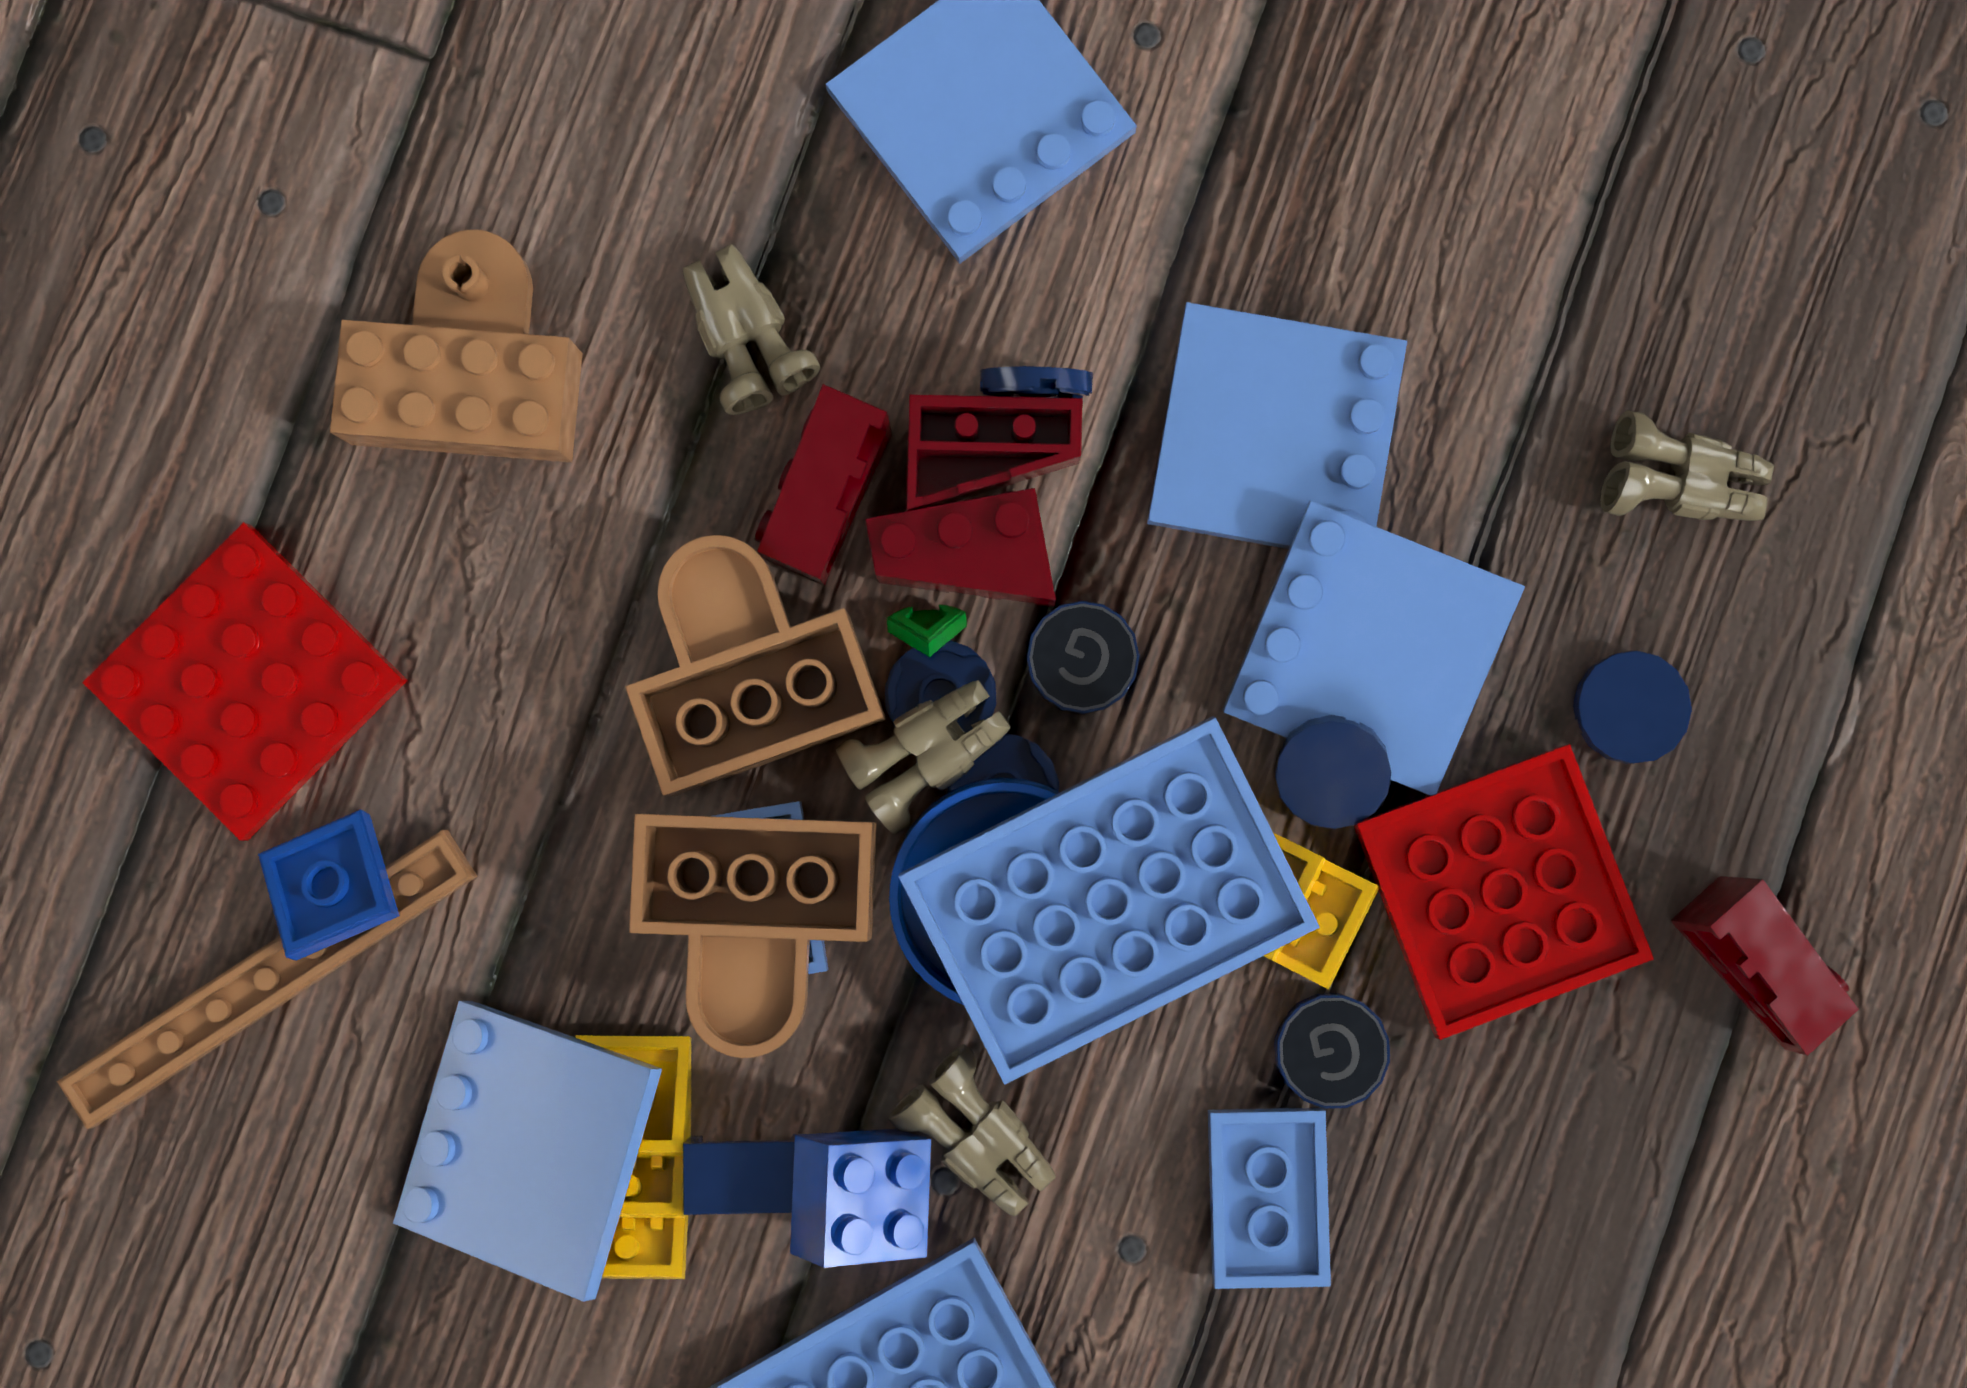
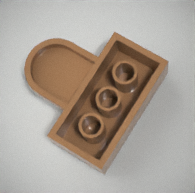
(464, 368)
(745, 676)
(750, 906)

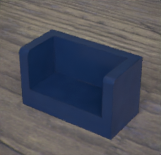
(738, 1176)

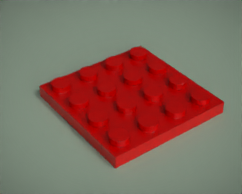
(245, 681)
(1503, 892)

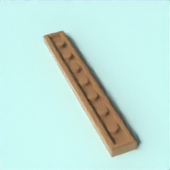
(250, 992)

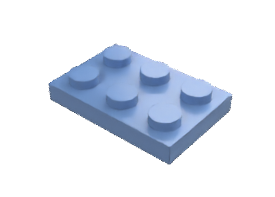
(1269, 1198)

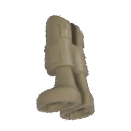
(739, 315)
(1700, 477)
(938, 743)
(981, 1149)

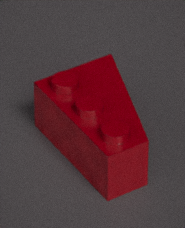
(986, 443)
(824, 484)
(967, 547)

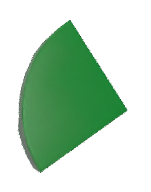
(927, 629)

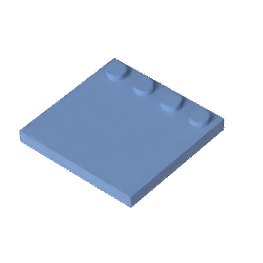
(980, 114)
(1273, 420)
(1376, 637)
(527, 1149)

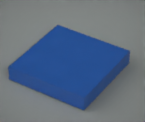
(328, 885)

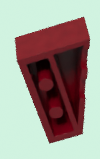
(1767, 961)

